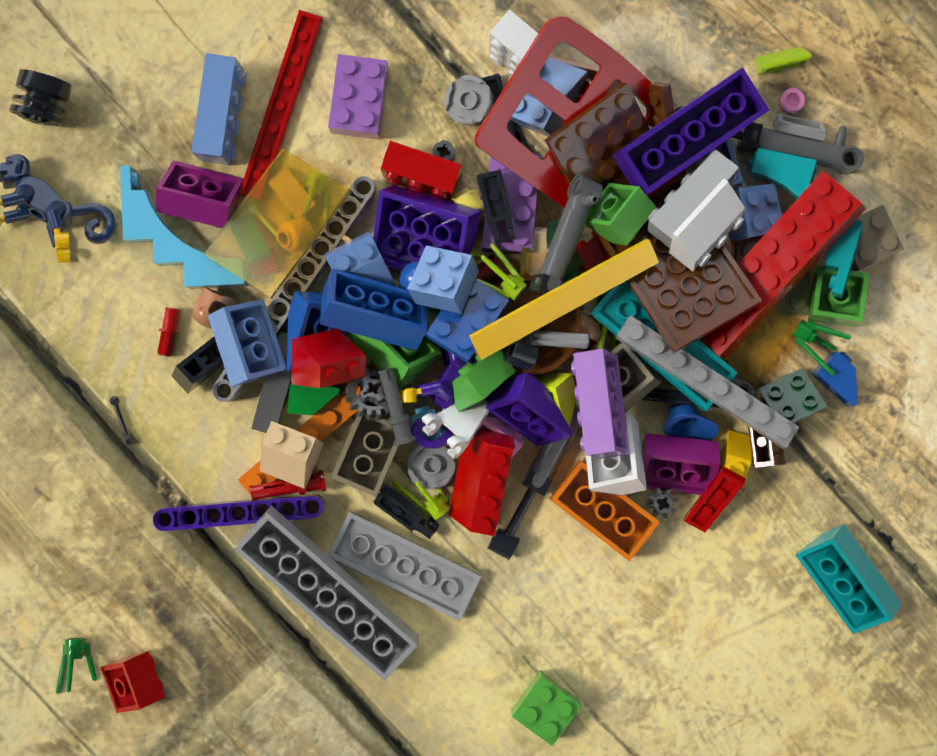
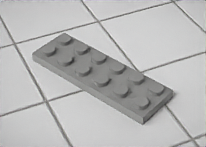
(404, 565)

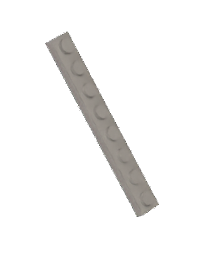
(707, 383)

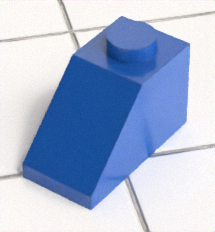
(844, 381)

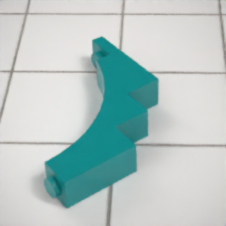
(794, 176)

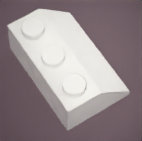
(707, 226)
(621, 473)

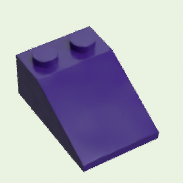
(529, 409)

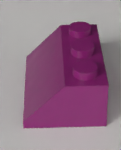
(198, 194)
(679, 463)

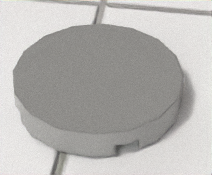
(468, 100)
(430, 467)

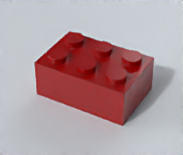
(420, 171)

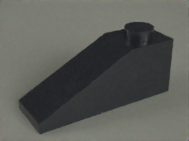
(198, 366)

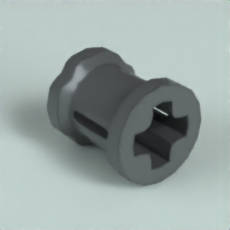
(440, 146)

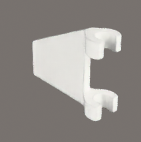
(461, 423)

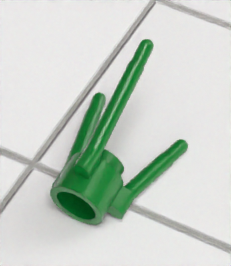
(806, 333)
(74, 649)

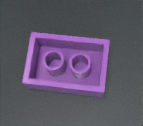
(358, 96)

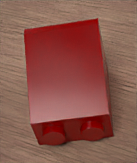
(326, 359)

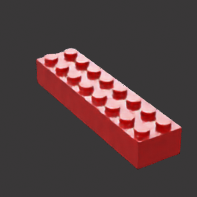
(789, 253)

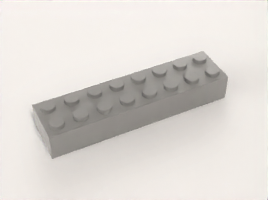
(327, 593)

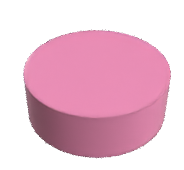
(791, 101)

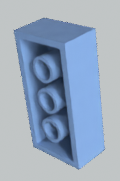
(218, 109)

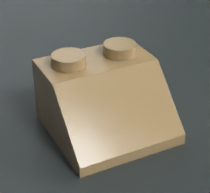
(289, 454)

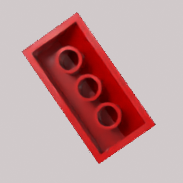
(481, 481)

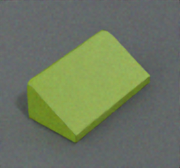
(782, 60)

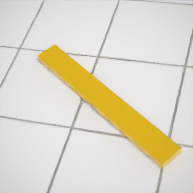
(563, 299)

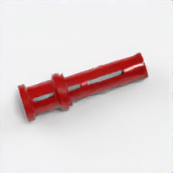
(282, 487)

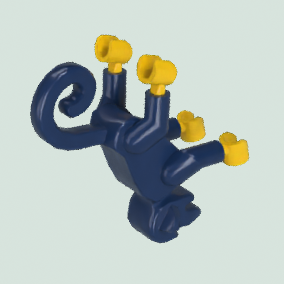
(39, 200)

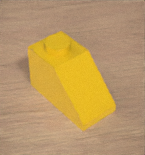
(736, 453)

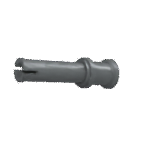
(398, 418)

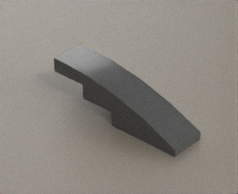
(273, 393)

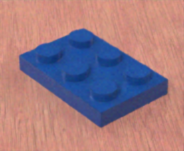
(453, 329)

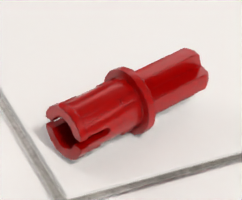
(168, 332)

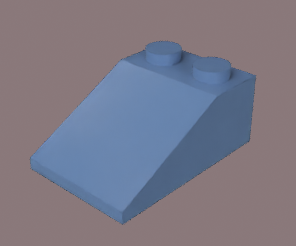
(537, 116)
(360, 258)

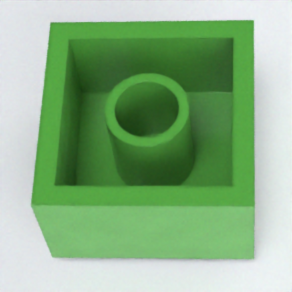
(836, 310)
(546, 708)

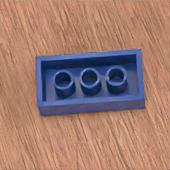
(372, 310)

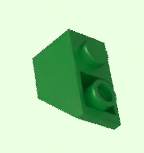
(310, 400)

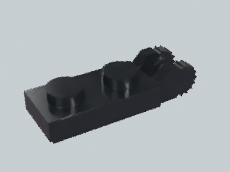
(495, 202)

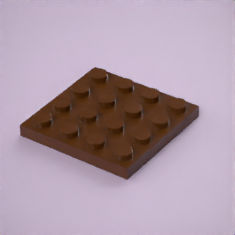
(597, 133)

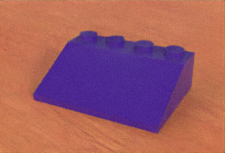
(414, 220)

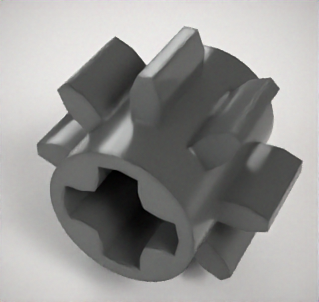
(655, 505)

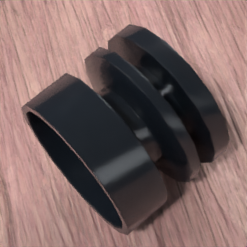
(40, 98)

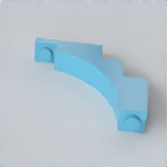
(144, 224)

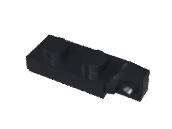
(405, 512)

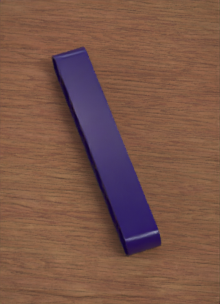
(227, 510)

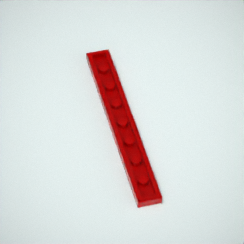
(283, 98)

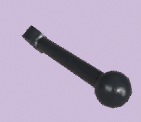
(114, 400)

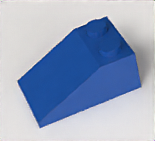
(304, 319)

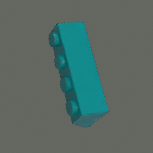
(849, 580)

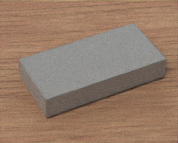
(800, 127)

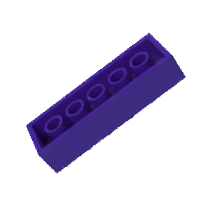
(691, 132)

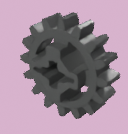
(371, 395)

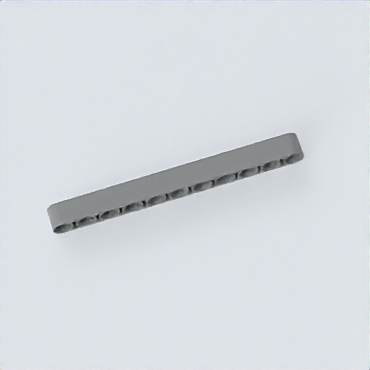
(311, 256)

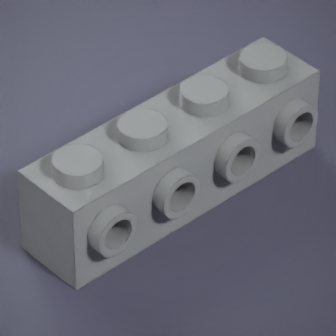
(690, 195)

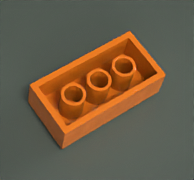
(607, 515)

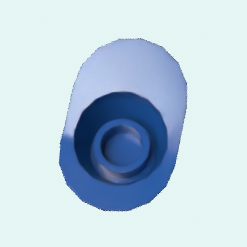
(688, 423)

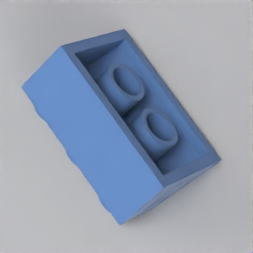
(246, 342)

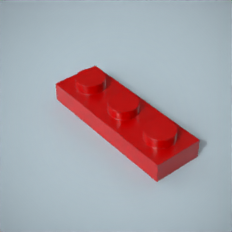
(714, 499)

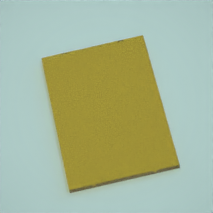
(277, 223)

